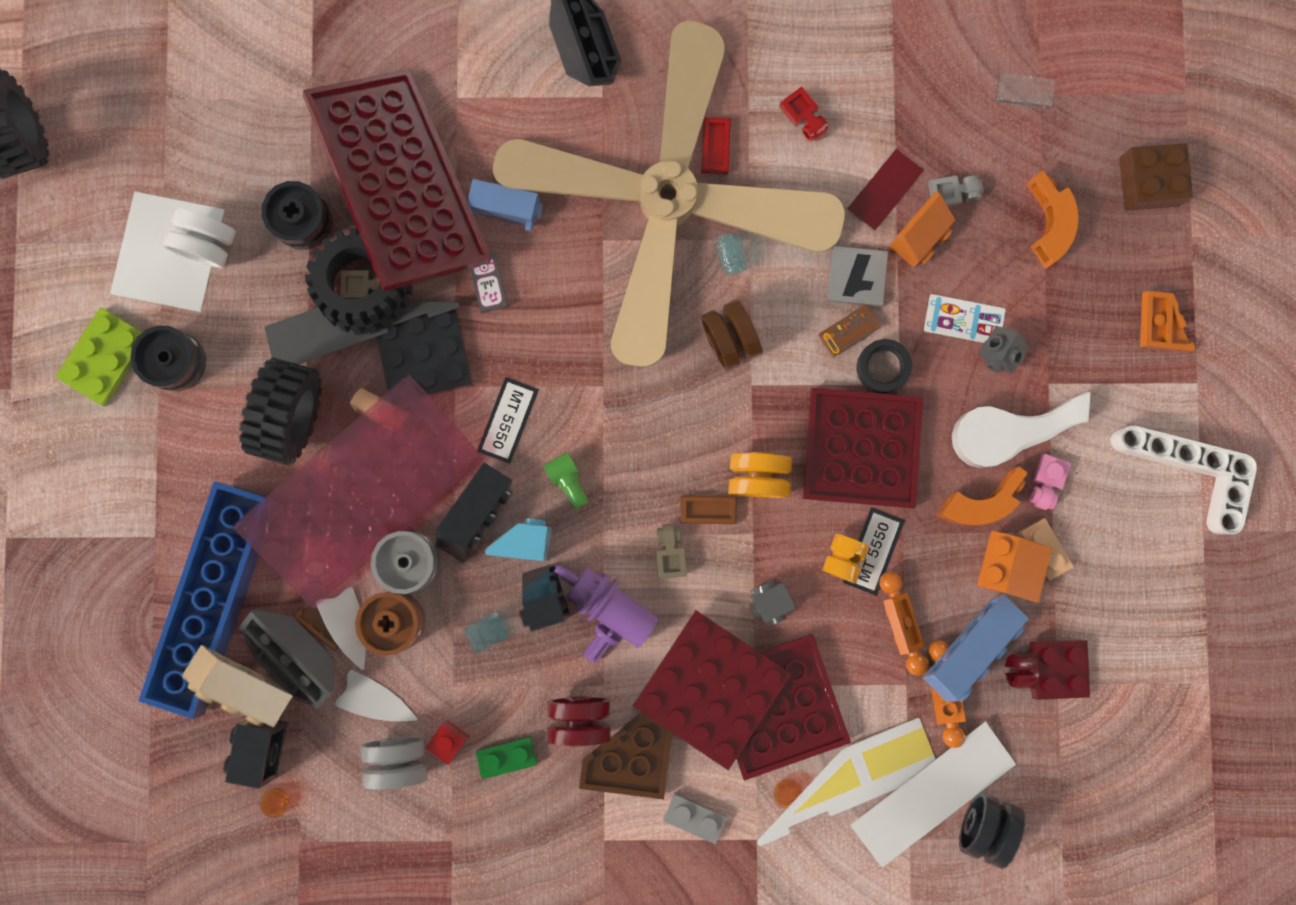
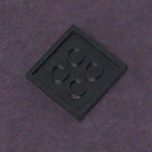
(427, 351)

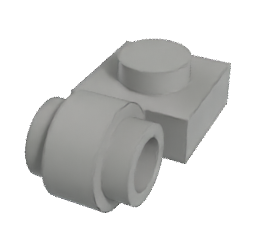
(951, 191)

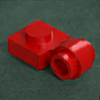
(800, 108)

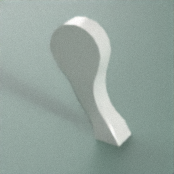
(995, 436)

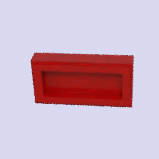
(716, 145)

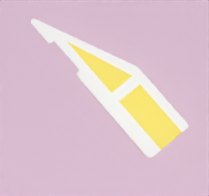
(859, 775)

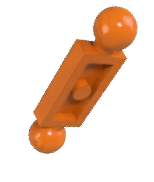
(903, 623)
(947, 712)

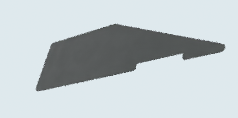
(312, 336)

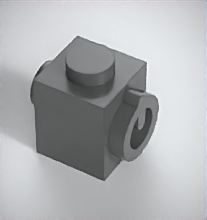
(771, 602)

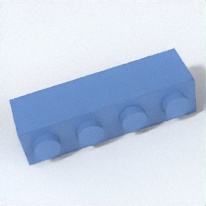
(976, 648)

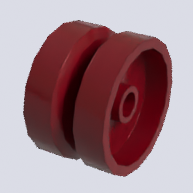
(578, 721)

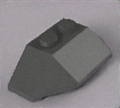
(290, 656)

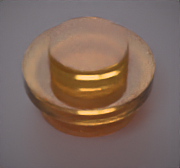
(786, 792)
(274, 802)

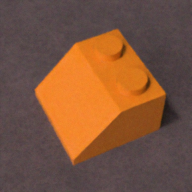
(923, 231)
(1014, 566)

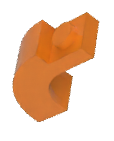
(1060, 219)
(969, 512)

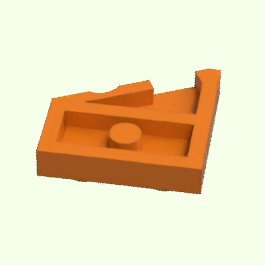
(1163, 323)

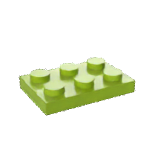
(100, 357)

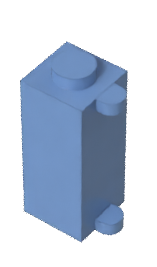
(504, 203)

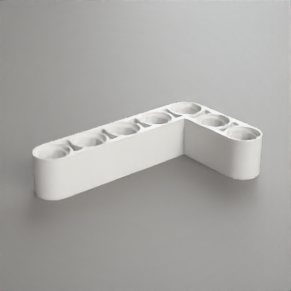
(1196, 460)

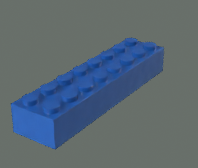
(204, 601)

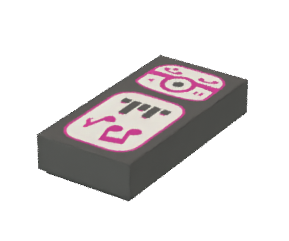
(489, 286)

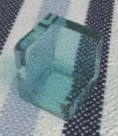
(485, 632)

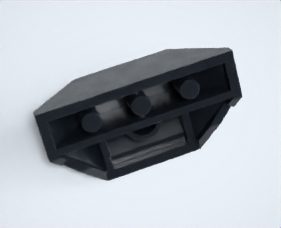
(584, 41)

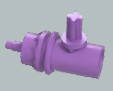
(615, 610)

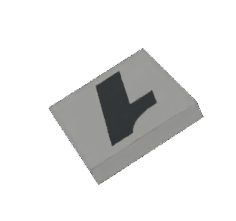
(857, 276)

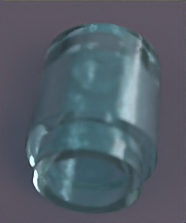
(731, 254)

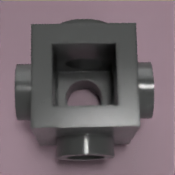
(1004, 350)

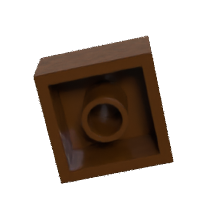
(1156, 176)

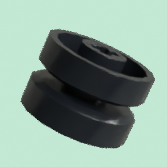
(296, 215)
(168, 358)
(992, 830)

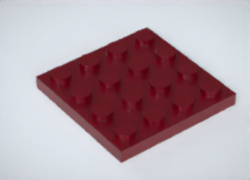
(863, 448)
(711, 690)
(801, 718)

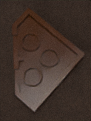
(631, 762)

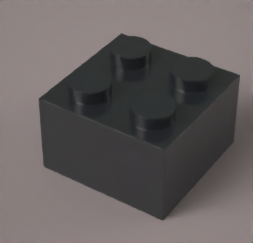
(254, 753)

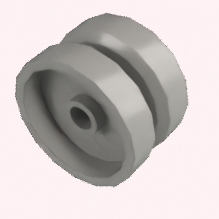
(393, 574)
(393, 763)

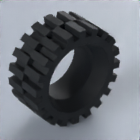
(20, 131)
(353, 313)
(280, 411)

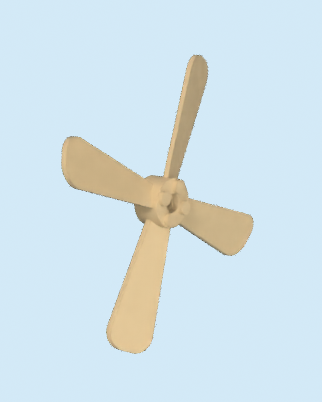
(788, 216)

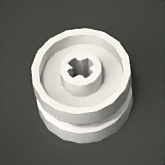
(200, 238)

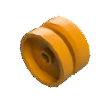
(760, 475)

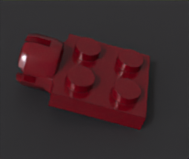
(1052, 669)

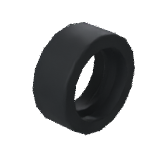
(905, 366)

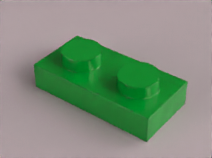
(506, 757)

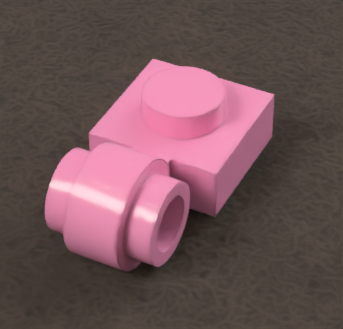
(1050, 474)

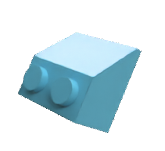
(524, 542)

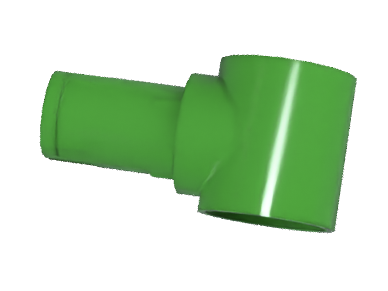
(564, 475)

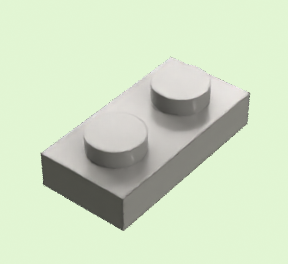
(694, 818)

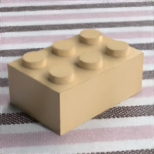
(236, 687)

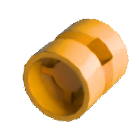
(845, 558)

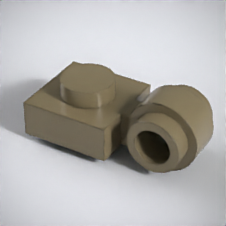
(670, 561)

